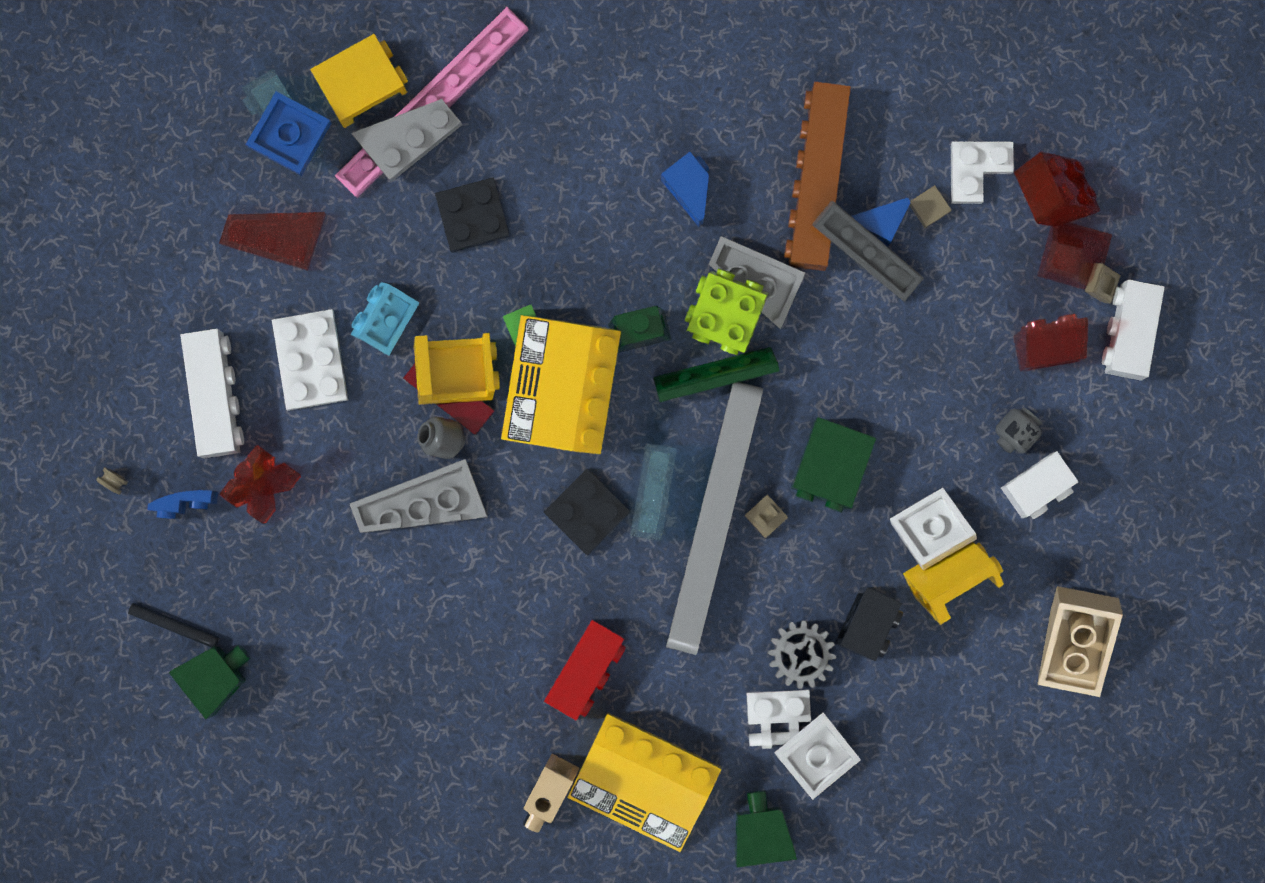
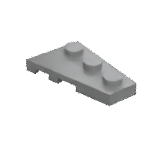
(778, 278)

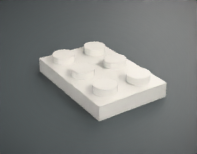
(310, 360)

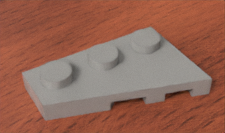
(407, 137)

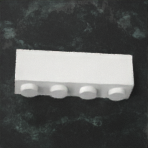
(211, 393)

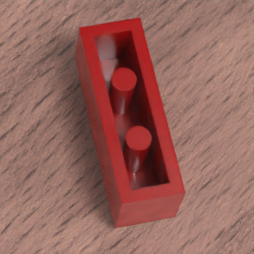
(585, 671)

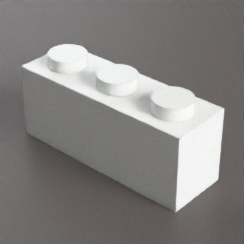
(1133, 329)

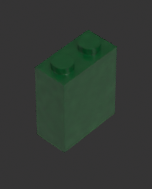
(832, 465)

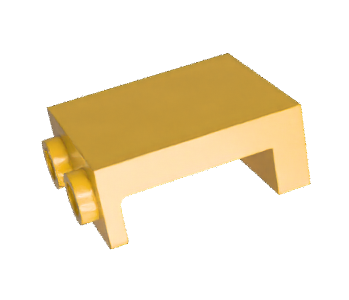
(359, 78)
(455, 370)
(952, 578)

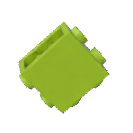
(726, 311)

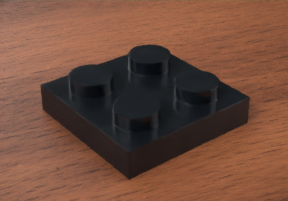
(472, 215)
(587, 512)

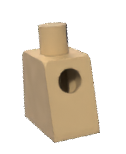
(552, 785)

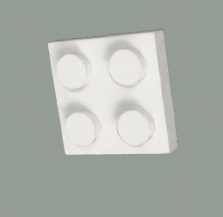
(933, 529)
(817, 756)

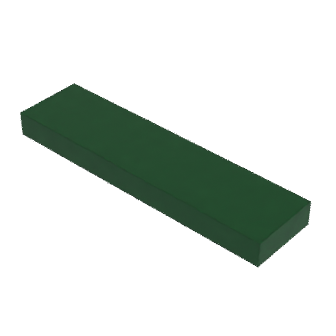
(716, 374)

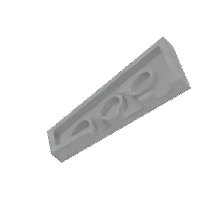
(426, 500)

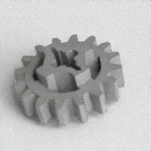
(810, 636)

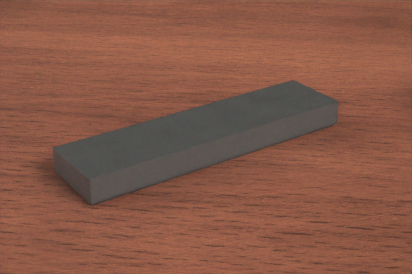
(867, 251)

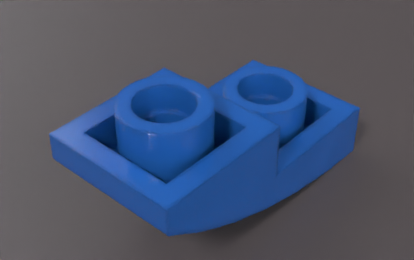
(176, 503)

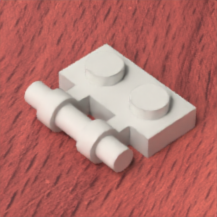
(777, 707)

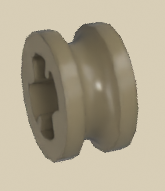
(112, 480)

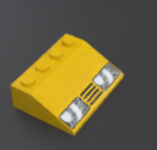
(560, 384)
(644, 782)

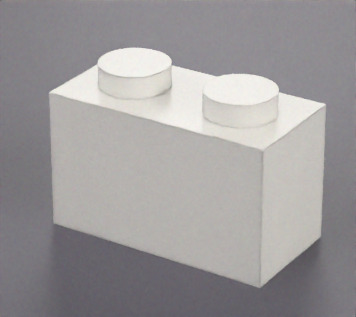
(1040, 485)

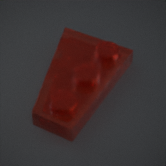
(275, 236)

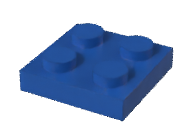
(288, 133)

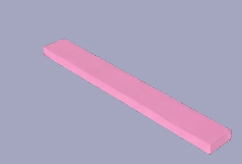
(447, 85)

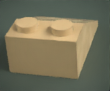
(1079, 641)

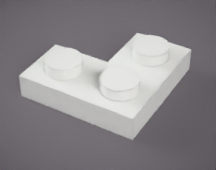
(973, 160)

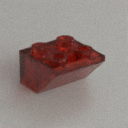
(1056, 189)
(1053, 343)

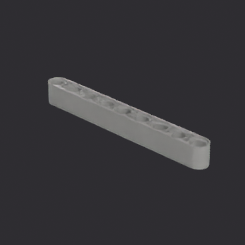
(714, 518)

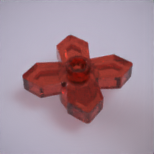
(257, 483)

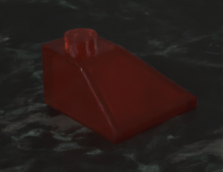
(1072, 254)

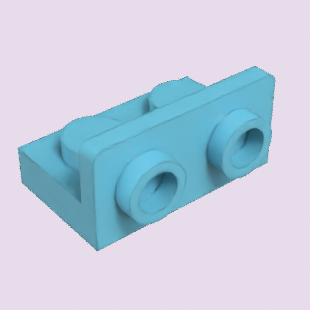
(384, 317)

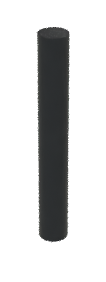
(173, 625)

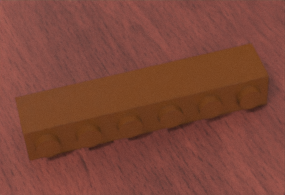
(819, 173)

